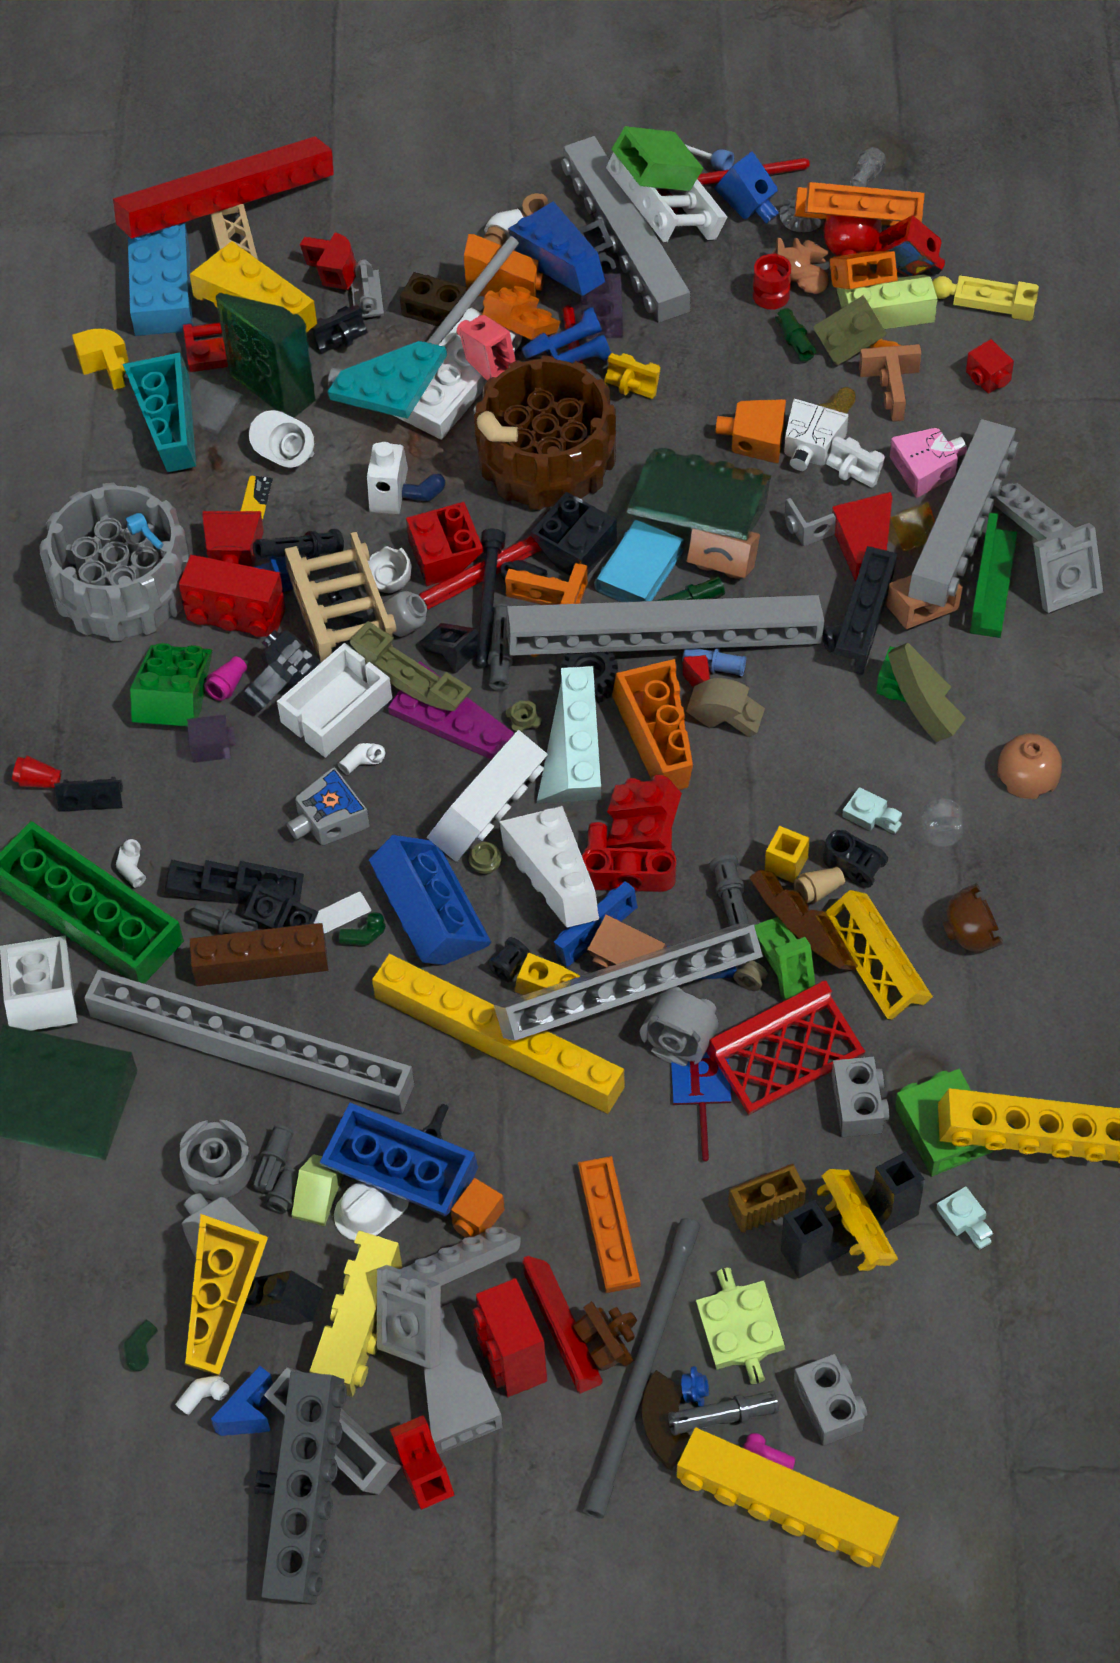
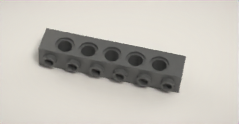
(294, 1469)

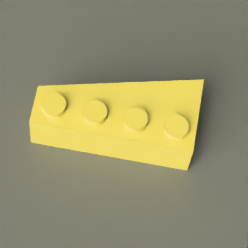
(353, 1336)

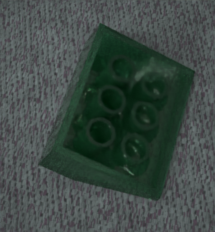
(267, 352)
(700, 493)
(62, 1091)

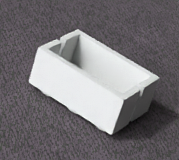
(334, 699)

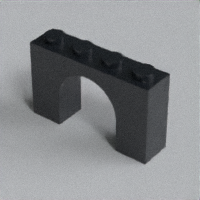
(813, 1240)

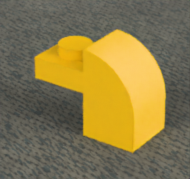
(102, 350)

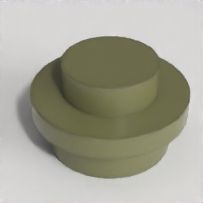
(484, 858)

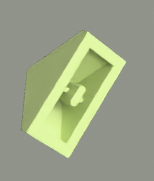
(315, 1191)

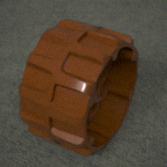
(555, 413)

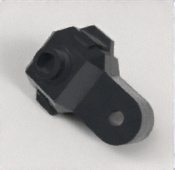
(285, 664)

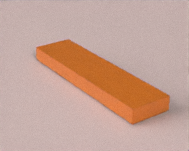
(609, 1224)

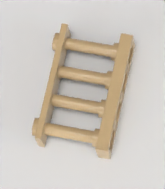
(308, 592)

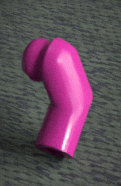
(756, 1444)

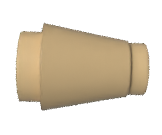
(818, 884)

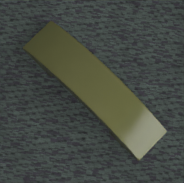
(406, 673)

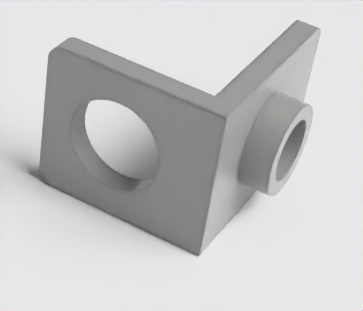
(805, 531)

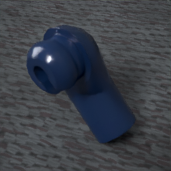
(426, 490)

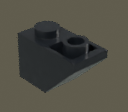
(283, 1298)

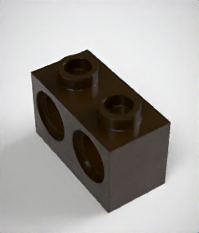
(429, 298)

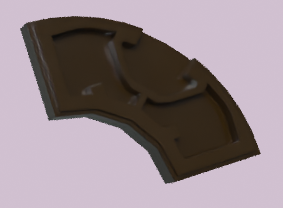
(659, 1399)

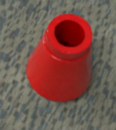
(34, 773)

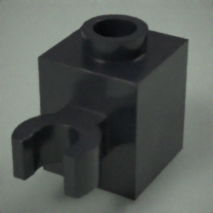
(600, 240)

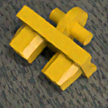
(632, 376)

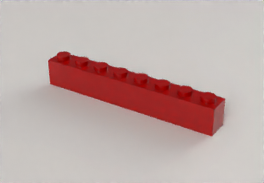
(223, 187)

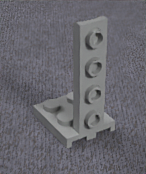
(1064, 554)
(412, 1295)

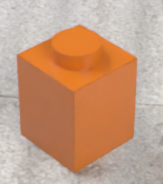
(476, 1209)

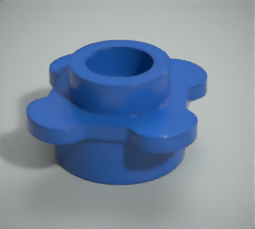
(695, 1387)

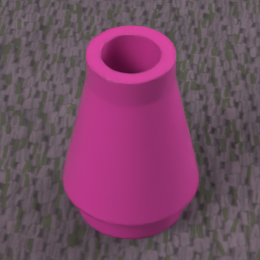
(224, 680)

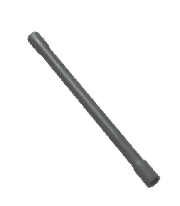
(603, 1483)

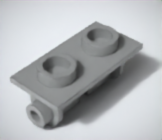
(367, 290)

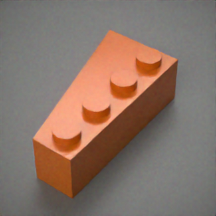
(655, 719)

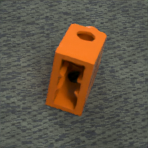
(854, 269)
(756, 428)

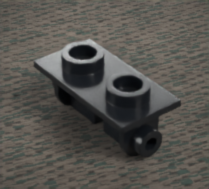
(89, 795)

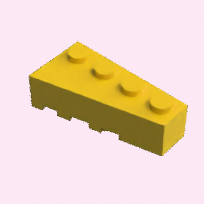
(244, 276)

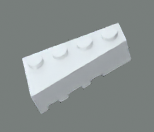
(488, 796)
(551, 859)

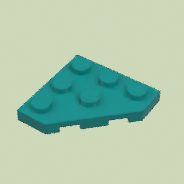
(390, 381)

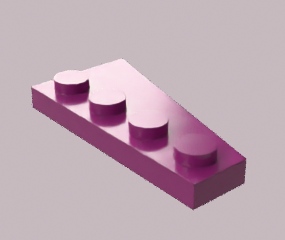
(466, 726)

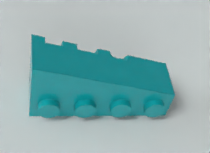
(165, 401)

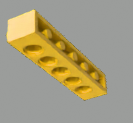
(1027, 1115)

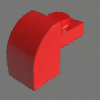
(332, 258)
(421, 1462)

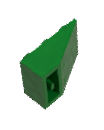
(170, 684)

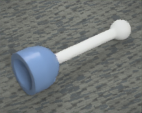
(720, 159)

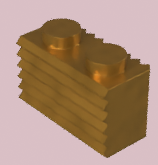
(766, 1197)

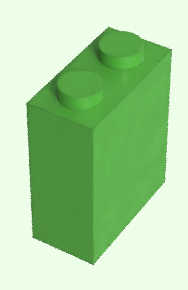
(657, 158)
(919, 1113)

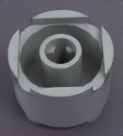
(680, 1026)
(215, 1159)

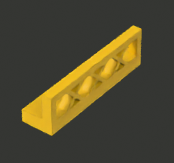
(886, 948)

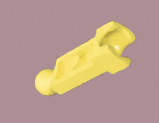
(990, 295)

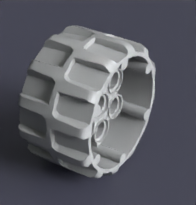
(121, 578)

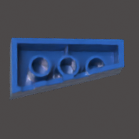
(559, 249)

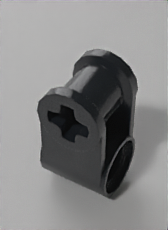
(856, 858)

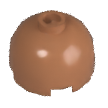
(1029, 766)

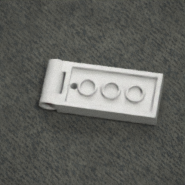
(453, 386)

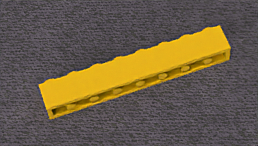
(476, 1024)

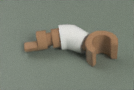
(497, 227)

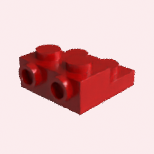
(643, 813)

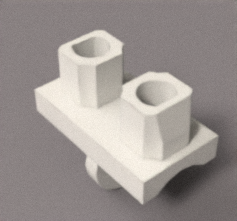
(854, 461)

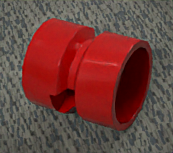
(772, 281)

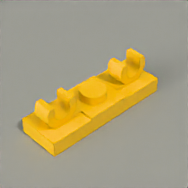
(857, 1219)

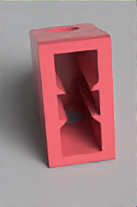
(486, 346)

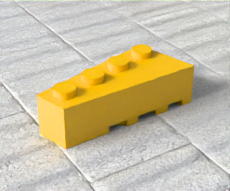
(222, 1280)

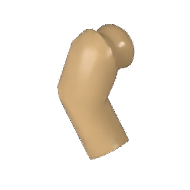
(494, 431)

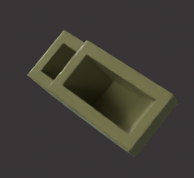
(925, 693)

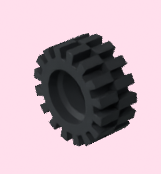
(600, 660)

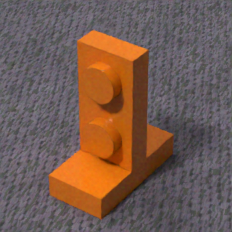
(546, 590)

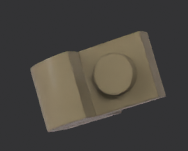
(726, 701)

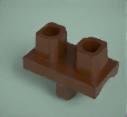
(598, 1323)

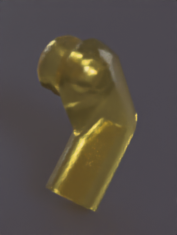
(843, 401)

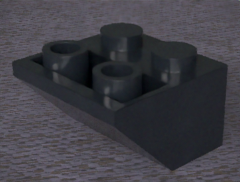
(575, 534)

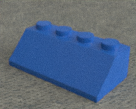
(428, 900)
(399, 1159)

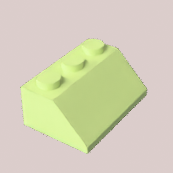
(899, 302)

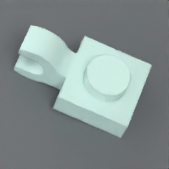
(869, 809)
(965, 1213)

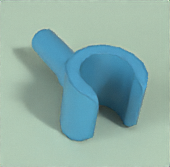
(137, 523)

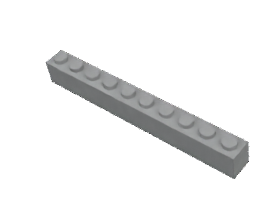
(664, 625)
(250, 1041)

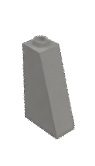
(457, 1391)

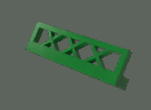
(993, 580)

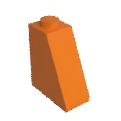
(515, 271)

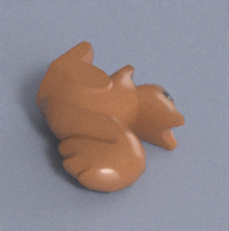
(808, 276)

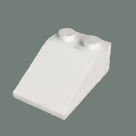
(38, 984)

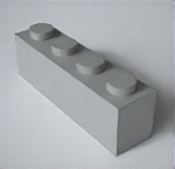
(356, 1453)

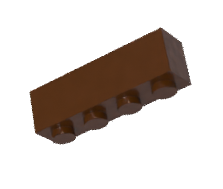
(259, 954)

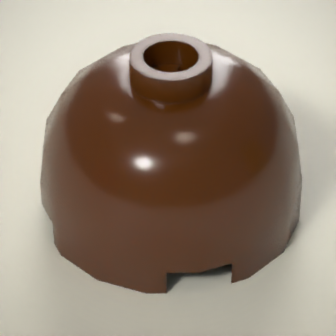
(971, 921)

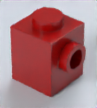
(989, 366)

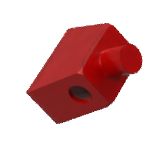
(232, 535)

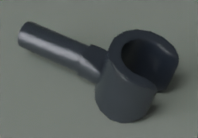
(437, 1124)

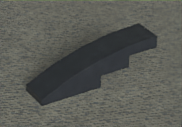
(229, 883)

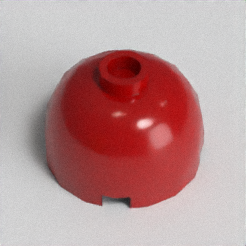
(851, 234)

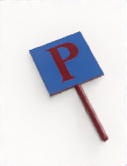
(700, 1085)

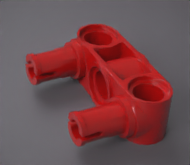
(628, 864)

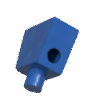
(749, 189)

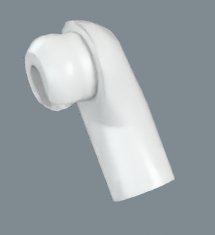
(362, 755)
(127, 863)
(202, 1388)

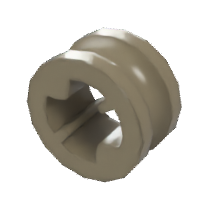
(750, 975)

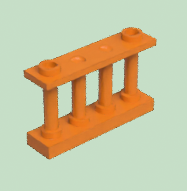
(861, 202)

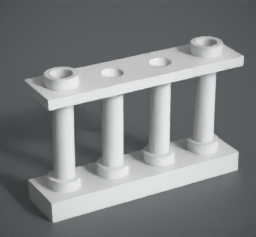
(697, 203)

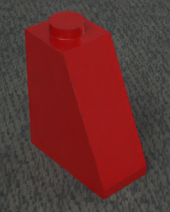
(862, 525)

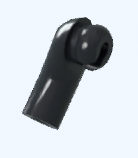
(520, 565)

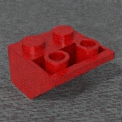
(443, 542)

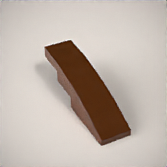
(802, 921)

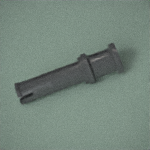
(729, 888)

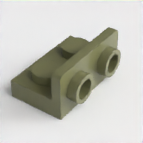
(850, 330)

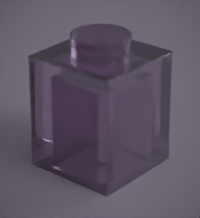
(210, 738)

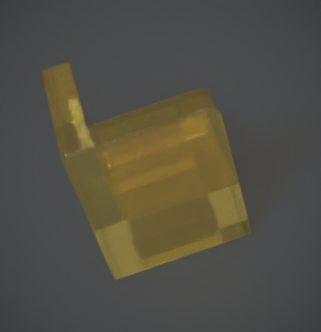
(913, 525)

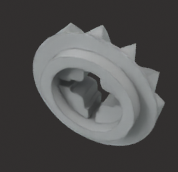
(796, 223)

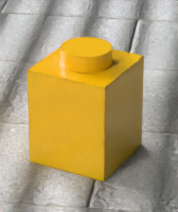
(787, 854)

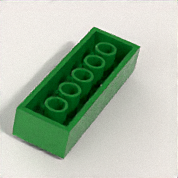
(87, 904)

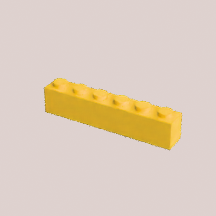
(787, 1498)

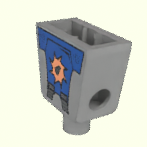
(328, 810)

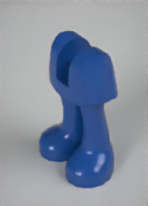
(586, 327)

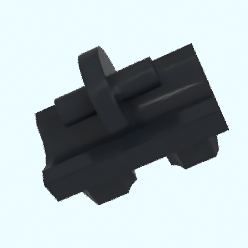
(339, 329)

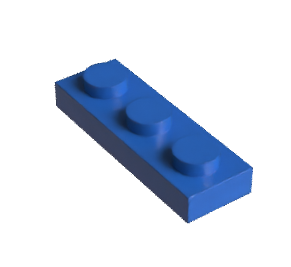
(576, 940)

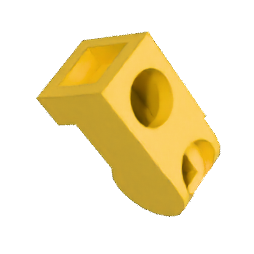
(539, 974)

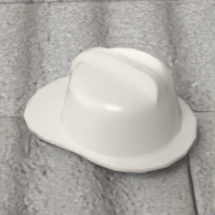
(281, 438)
(367, 1210)

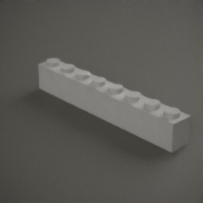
(630, 233)
(963, 514)
(627, 981)

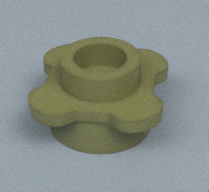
(521, 709)

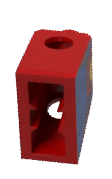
(914, 247)

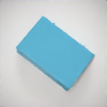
(639, 564)

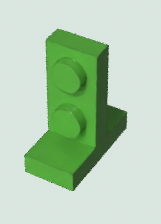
(787, 956)

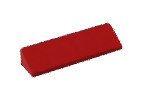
(560, 1324)

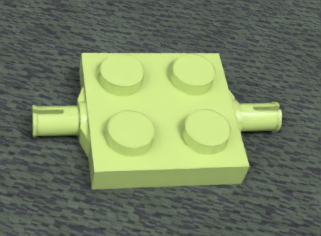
(740, 1325)

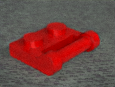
(204, 353)

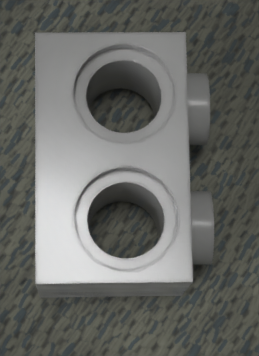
(855, 1096)
(822, 1401)

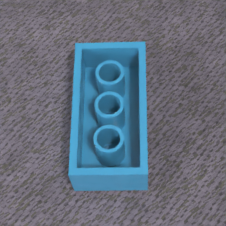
(160, 281)

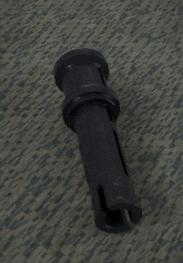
(310, 544)

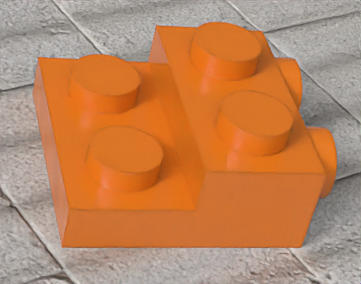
(519, 312)

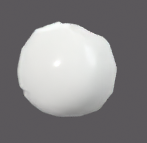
(390, 569)

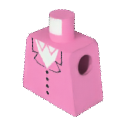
(926, 458)

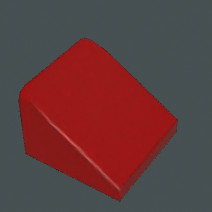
(696, 669)

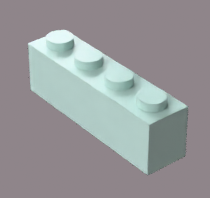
(573, 749)

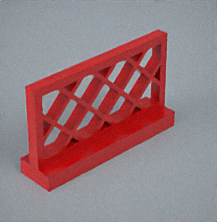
(771, 1022)

